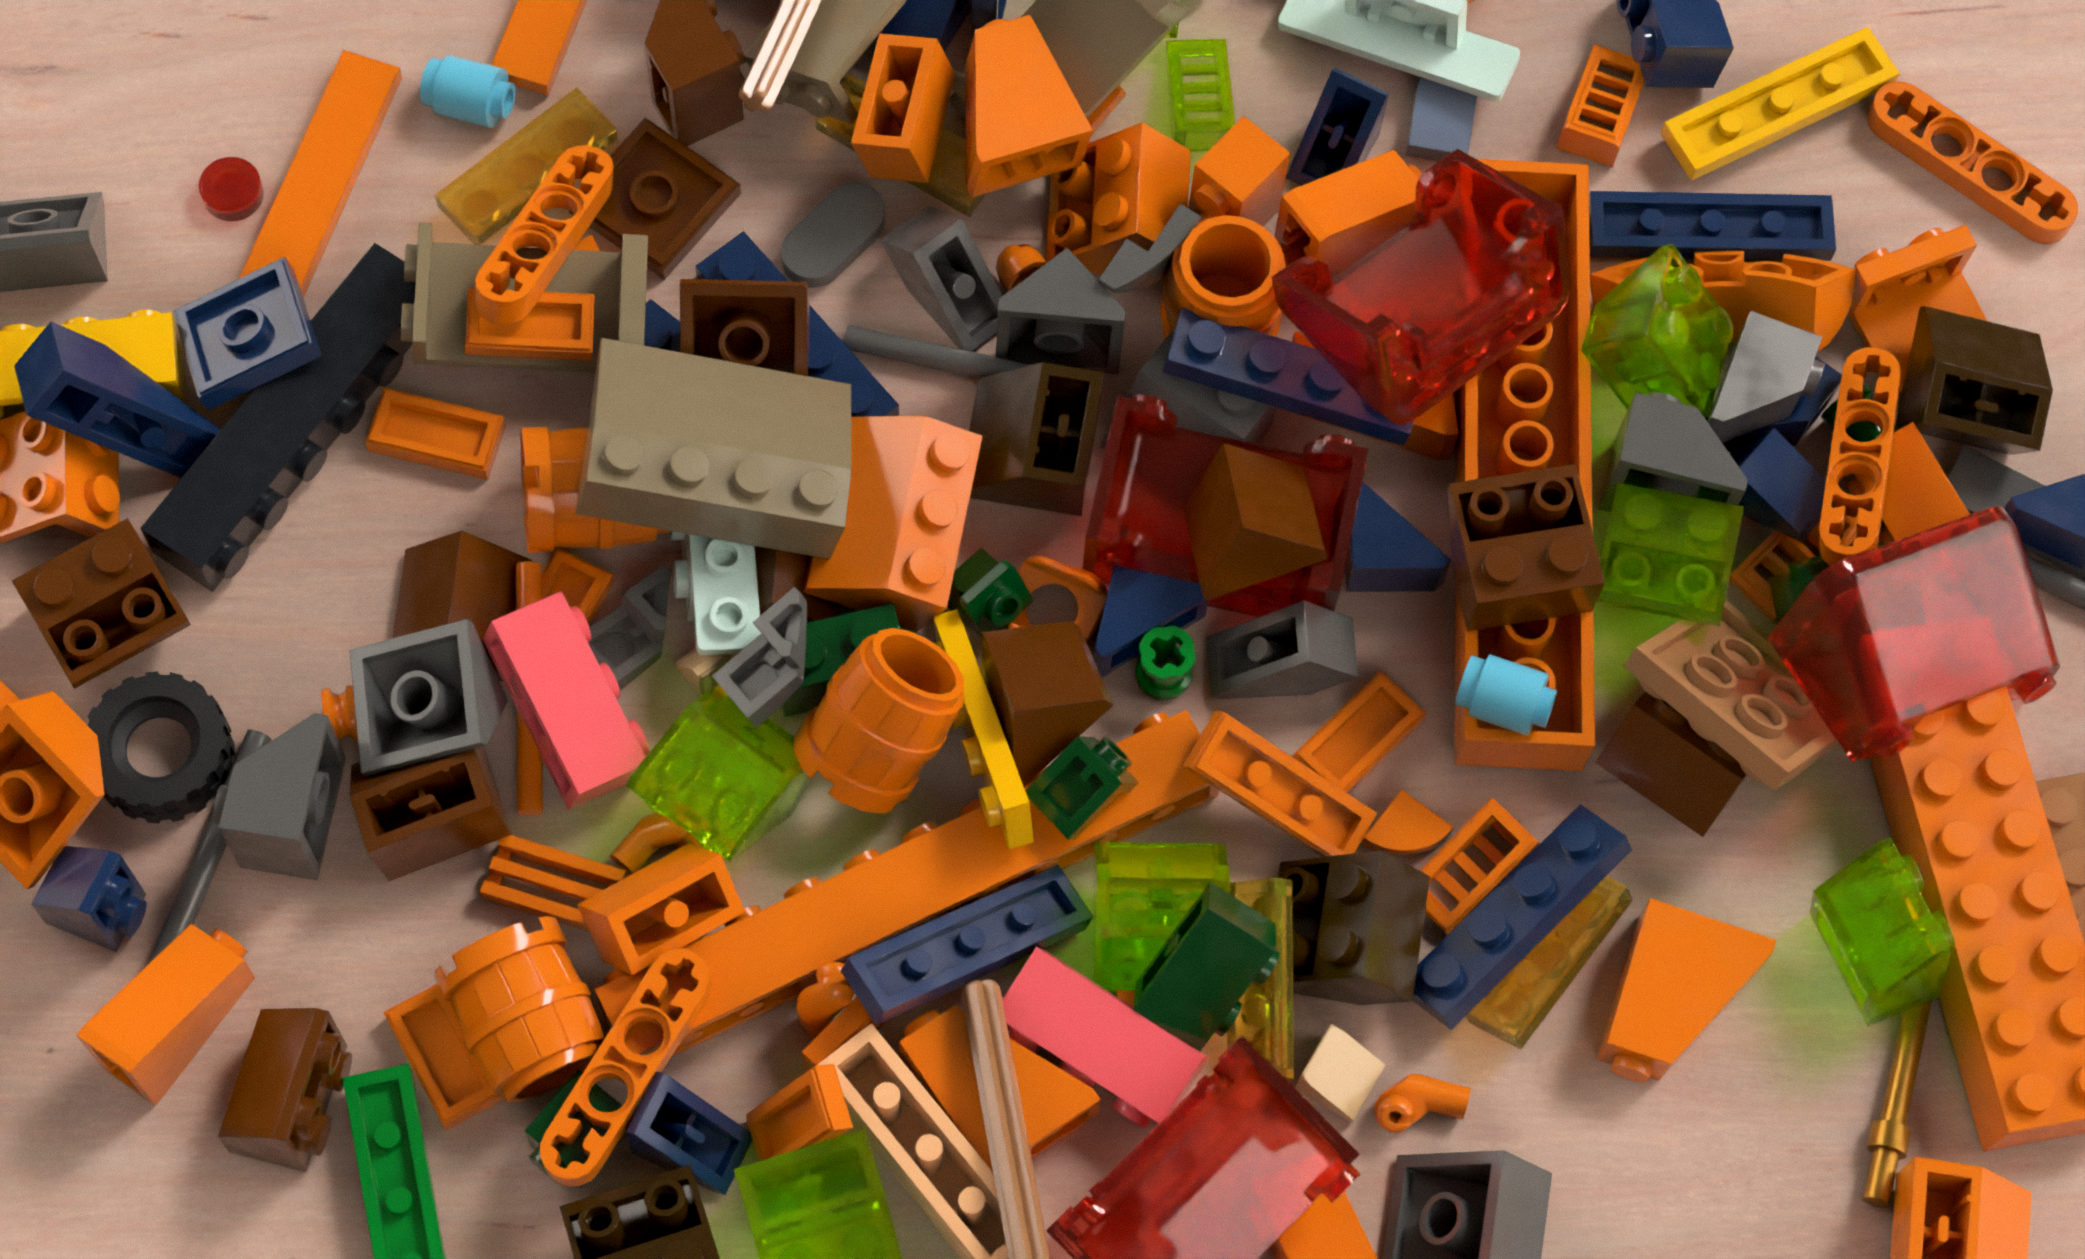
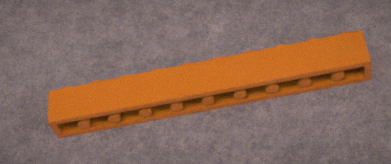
(775, 951)

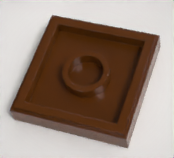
(663, 194)

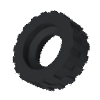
(195, 780)

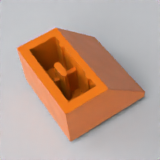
(1119, 192)
(1958, 1213)

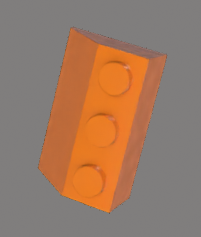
(901, 518)

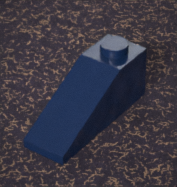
(109, 401)

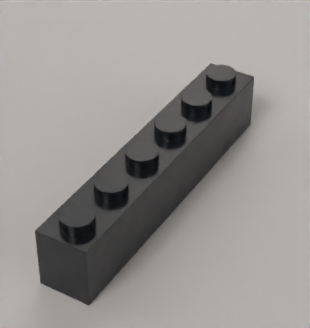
(285, 428)

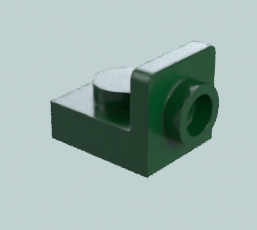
(987, 593)
(1081, 783)

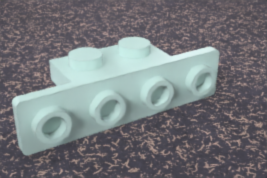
(1410, 36)
(719, 592)

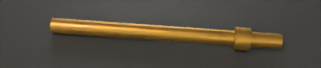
(1890, 1135)

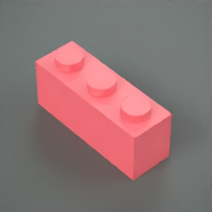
(566, 698)
(1100, 1038)

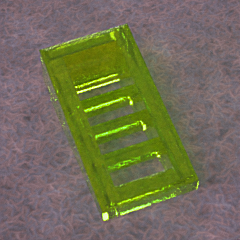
(1199, 133)

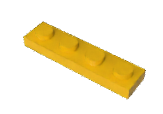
(1779, 103)
(986, 747)

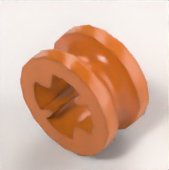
(341, 712)

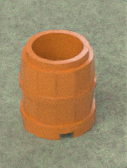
(1225, 276)
(551, 488)
(881, 719)
(523, 1009)

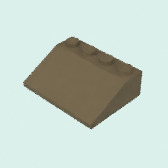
(717, 449)

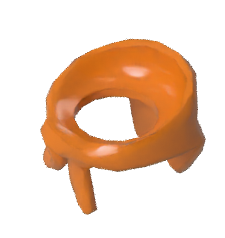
(1084, 585)

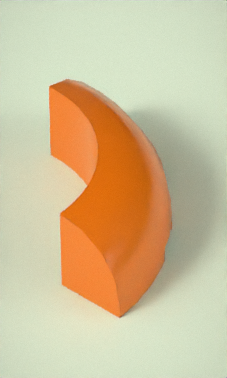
(1795, 292)

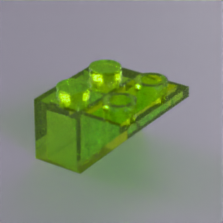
(1660, 334)
(1669, 554)
(722, 775)
(1142, 898)
(1883, 932)
(819, 1203)

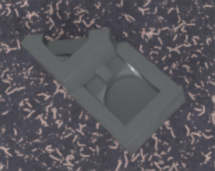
(1138, 268)
(634, 632)
(772, 664)

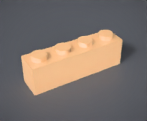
(920, 1145)

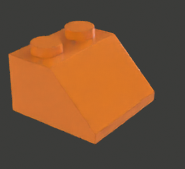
(46, 782)

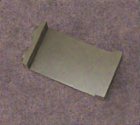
(1095, 42)
(829, 50)
(448, 269)

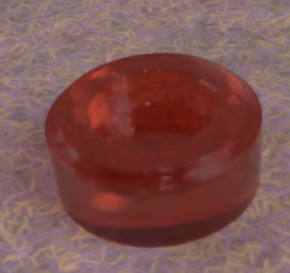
(231, 189)

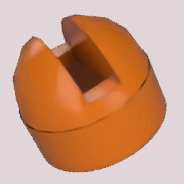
(1017, 264)

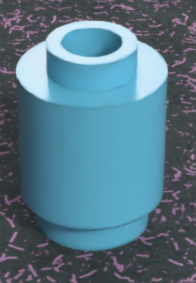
(467, 90)
(1506, 694)

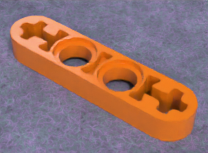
(1965, 170)
(551, 235)
(1857, 457)
(618, 1062)

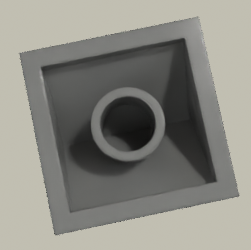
(52, 241)
(1061, 319)
(424, 697)

